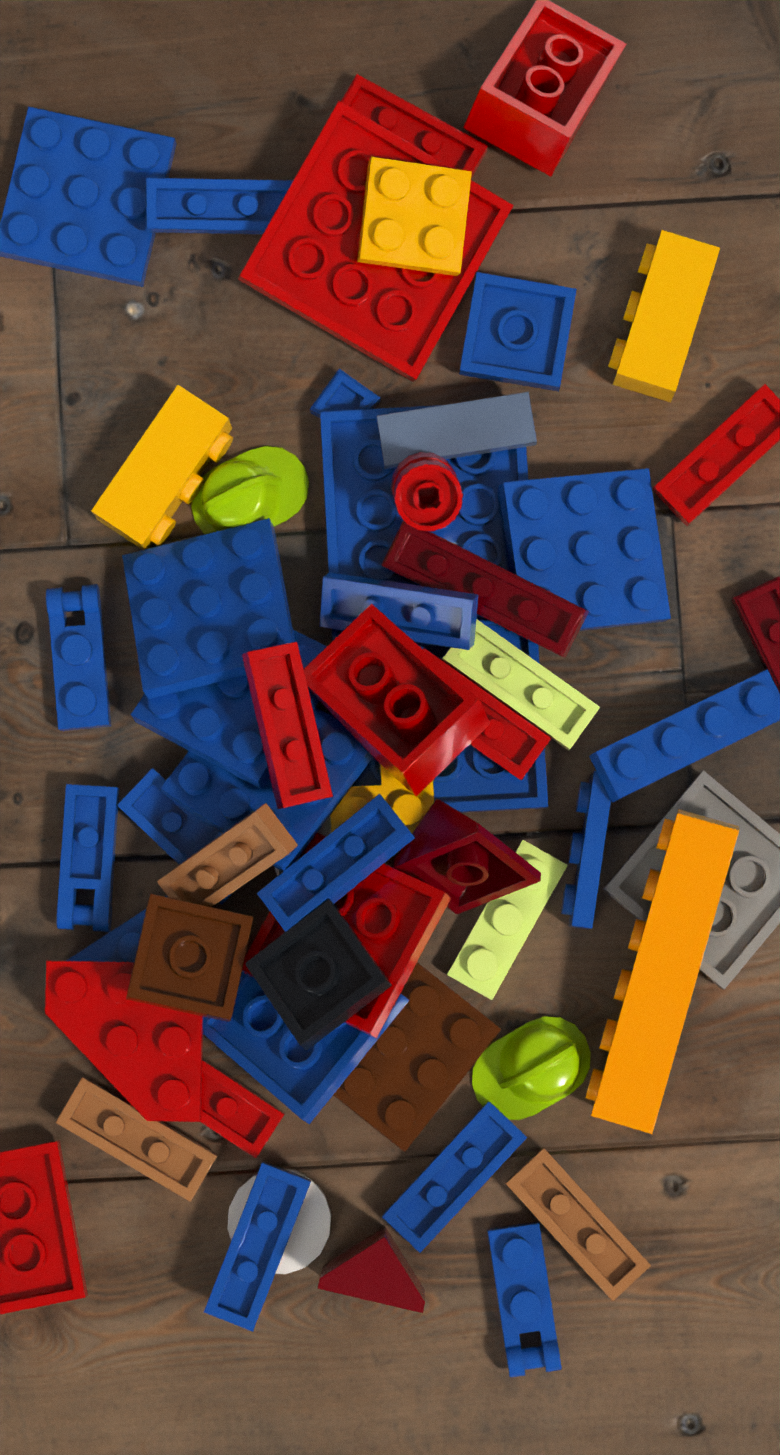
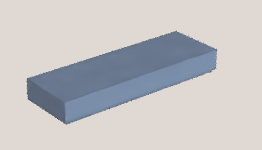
(458, 429)

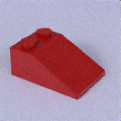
(544, 86)
(395, 699)

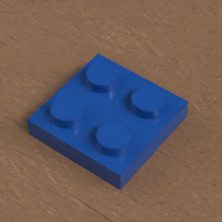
(517, 331)

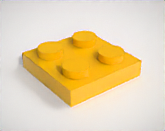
(414, 216)

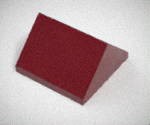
(463, 859)
(375, 1273)

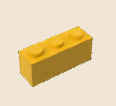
(663, 315)
(164, 469)

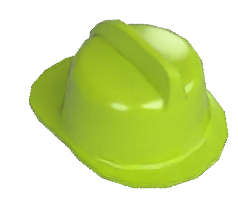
(250, 489)
(532, 1067)

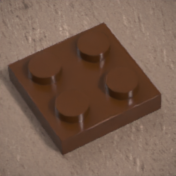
(189, 958)

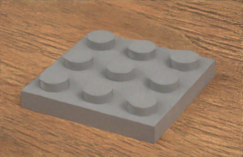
(751, 890)

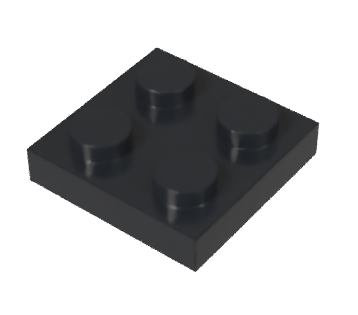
(318, 974)

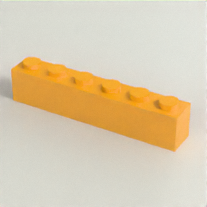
(664, 970)

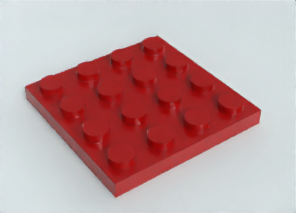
(313, 248)

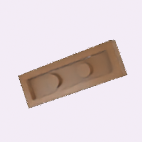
(230, 860)
(141, 1144)
(577, 1224)

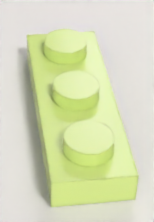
(524, 686)
(505, 926)

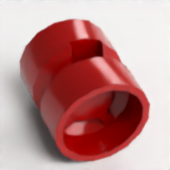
(426, 491)

